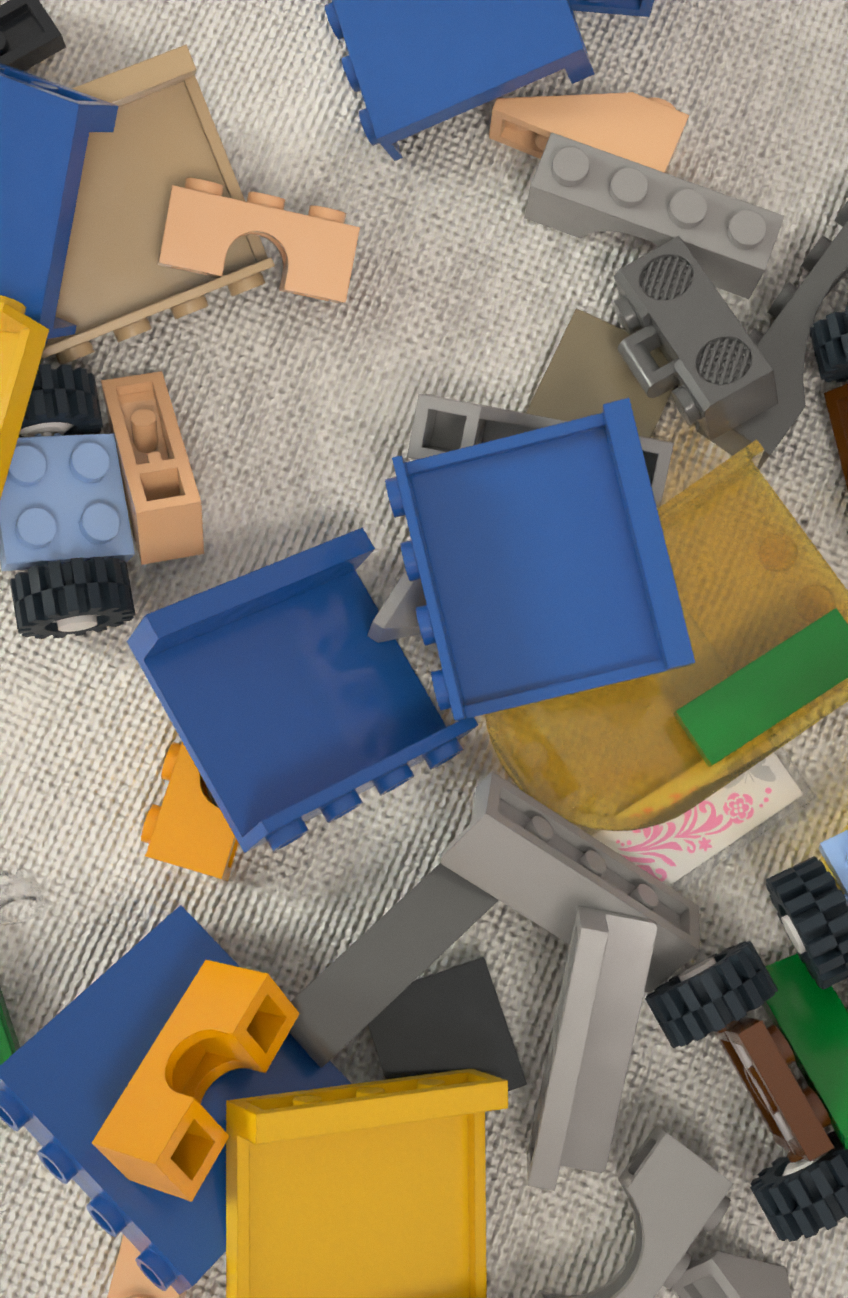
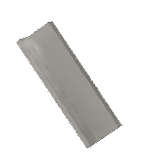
(552, 867)
(590, 1044)

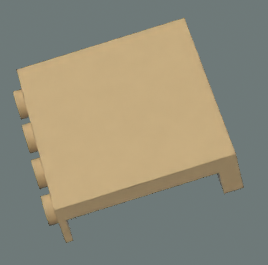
(123, 202)

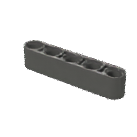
(385, 961)

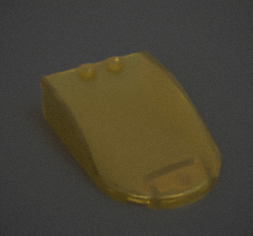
(744, 587)

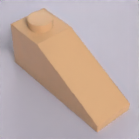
(613, 122)
(154, 468)

